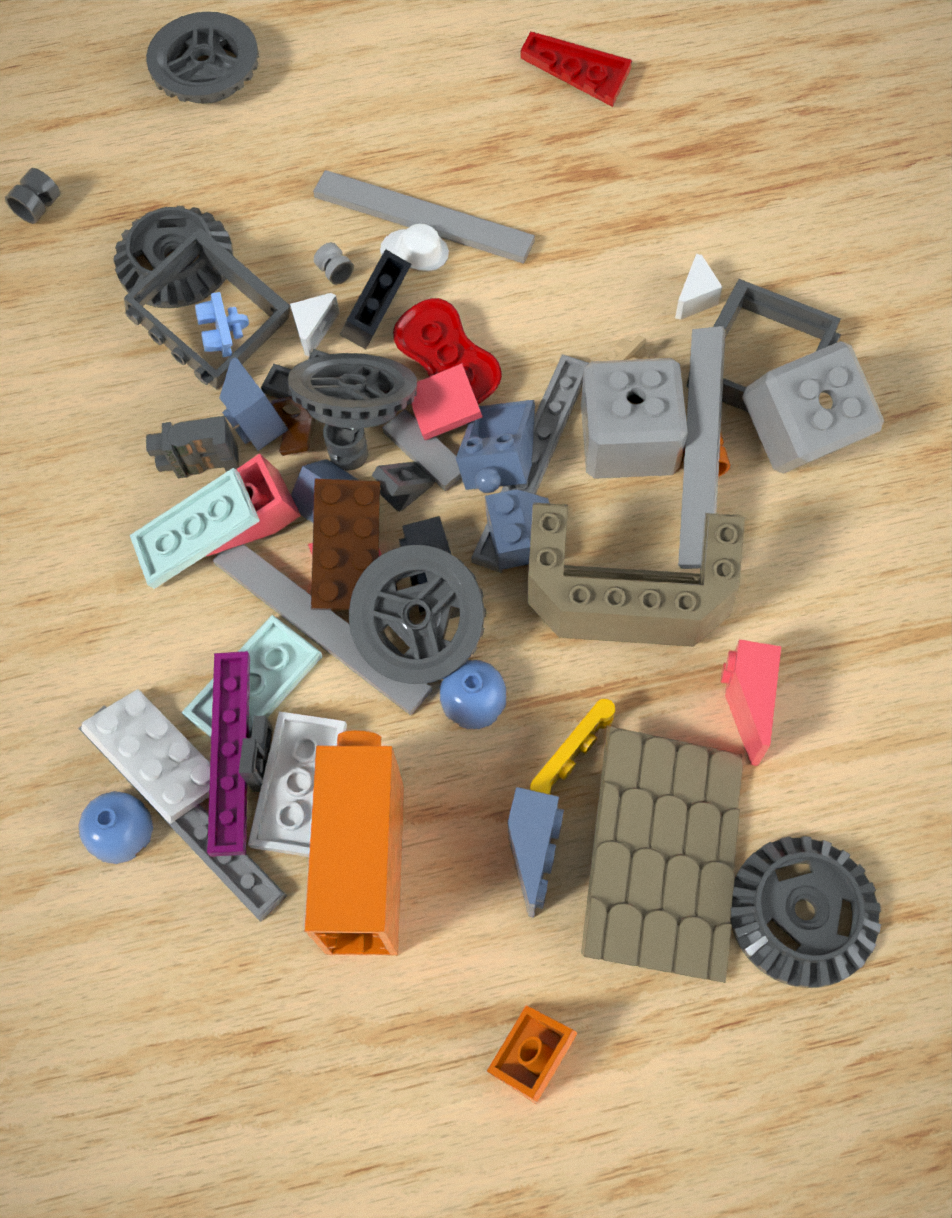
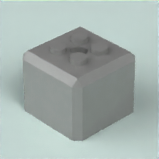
(789, 412)
(630, 437)

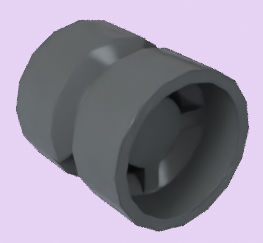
(32, 195)
(346, 446)

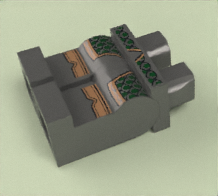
(194, 446)

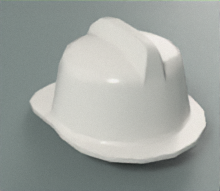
(418, 246)

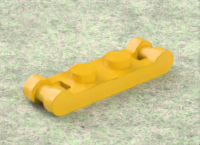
(581, 739)

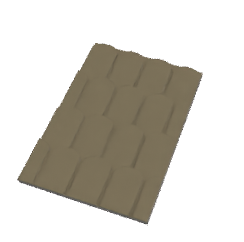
(663, 855)

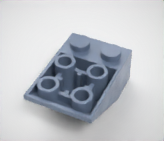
(531, 826)

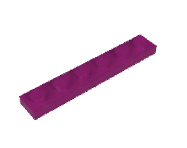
(229, 726)

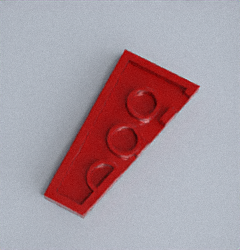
(582, 67)

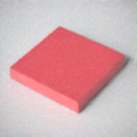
(445, 402)

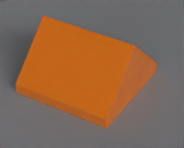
(532, 1053)

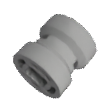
(336, 267)

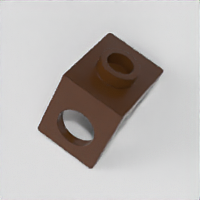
(299, 427)

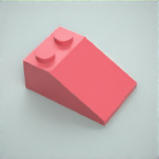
(270, 499)
(751, 693)

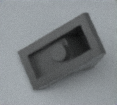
(402, 483)

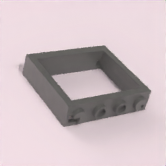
(236, 273)
(776, 308)

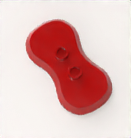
(436, 340)

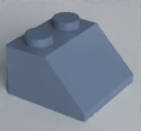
(249, 408)
(510, 525)

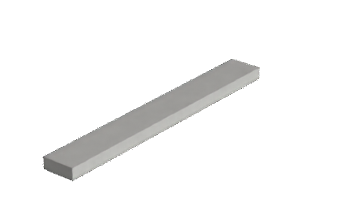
(410, 211)
(548, 428)
(702, 441)
(319, 625)
(236, 871)

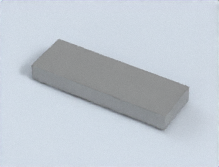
(428, 454)

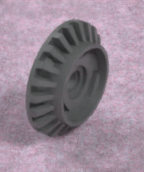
(179, 43)
(160, 234)
(352, 389)
(379, 604)
(822, 954)

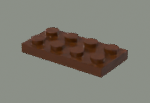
(342, 539)

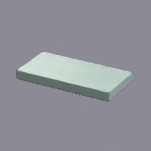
(194, 528)
(276, 667)

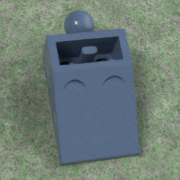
(498, 447)

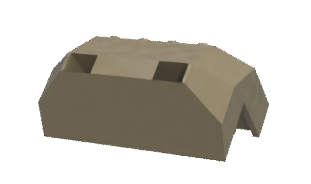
(633, 602)

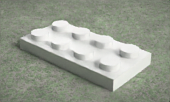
(151, 754)
(287, 788)

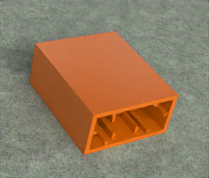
(355, 847)

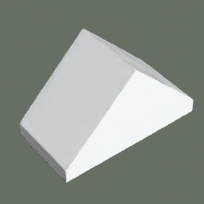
(699, 291)
(314, 318)

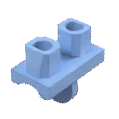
(214, 311)

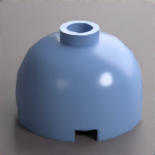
(473, 695)
(115, 827)

